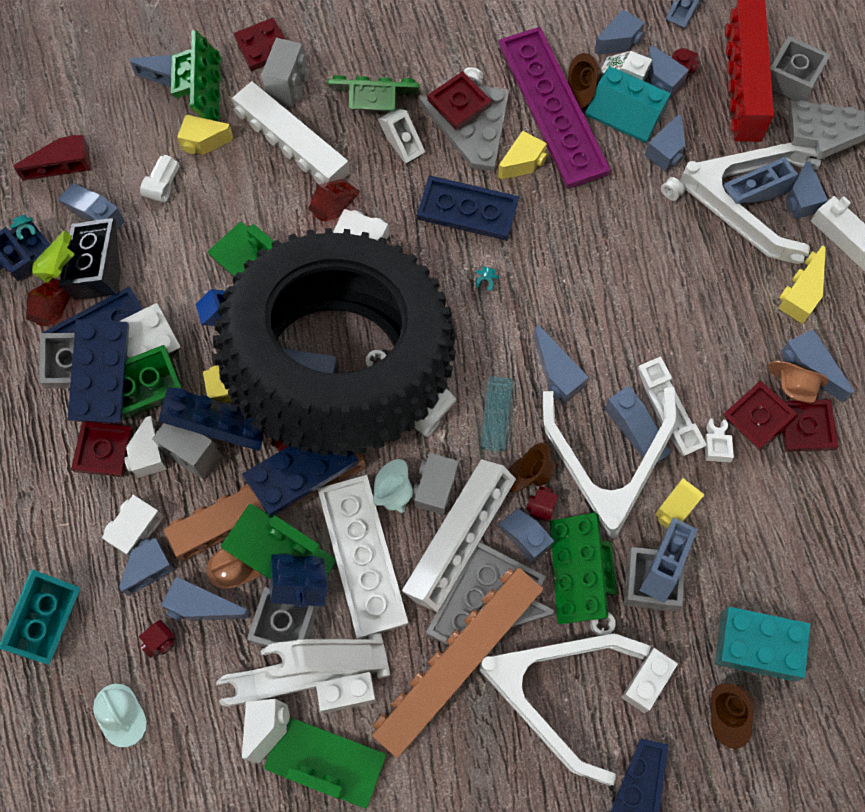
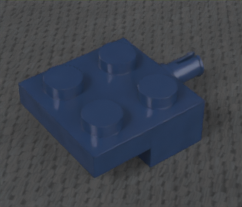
(19, 255)
(298, 580)

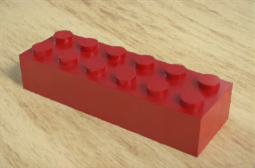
(749, 71)

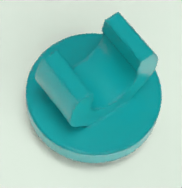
(22, 222)
(487, 274)

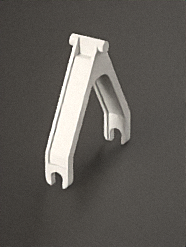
(705, 184)
(611, 505)
(306, 664)
(506, 675)

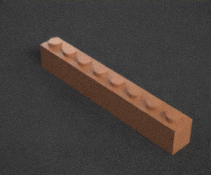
(213, 523)
(456, 662)

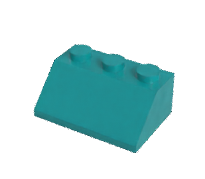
(628, 104)
(39, 617)

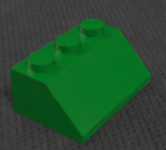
(148, 380)

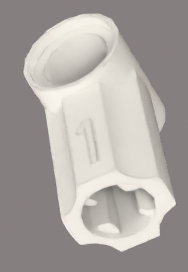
(159, 183)
(431, 422)

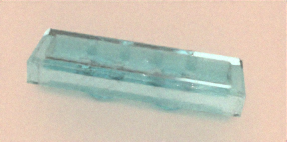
(496, 414)

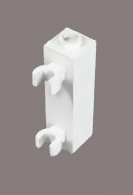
(842, 228)

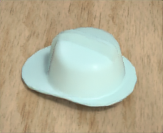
(392, 486)
(119, 715)

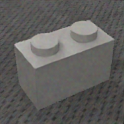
(436, 483)

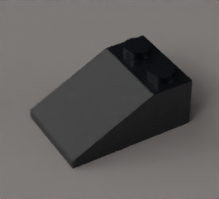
(95, 263)

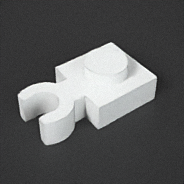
(719, 445)

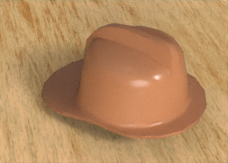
(798, 382)
(229, 572)

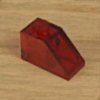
(332, 199)
(46, 303)

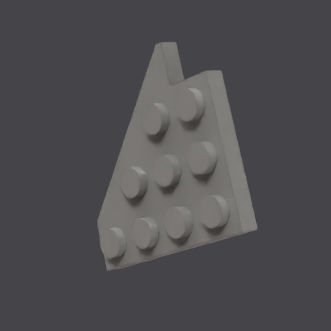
(825, 127)
(480, 137)
(474, 582)

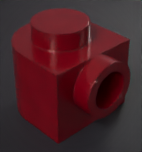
(687, 59)
(542, 504)
(157, 639)

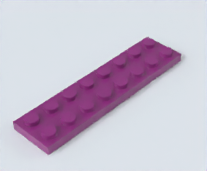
(554, 108)

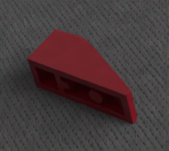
(58, 158)

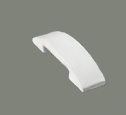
(685, 434)

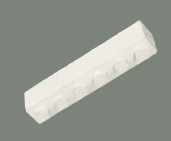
(290, 135)
(459, 535)

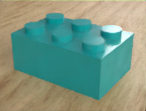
(762, 644)

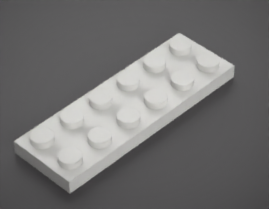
(362, 557)

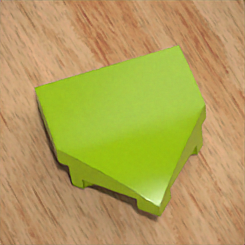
(52, 260)

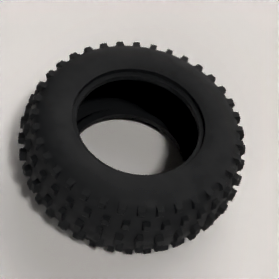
(333, 408)

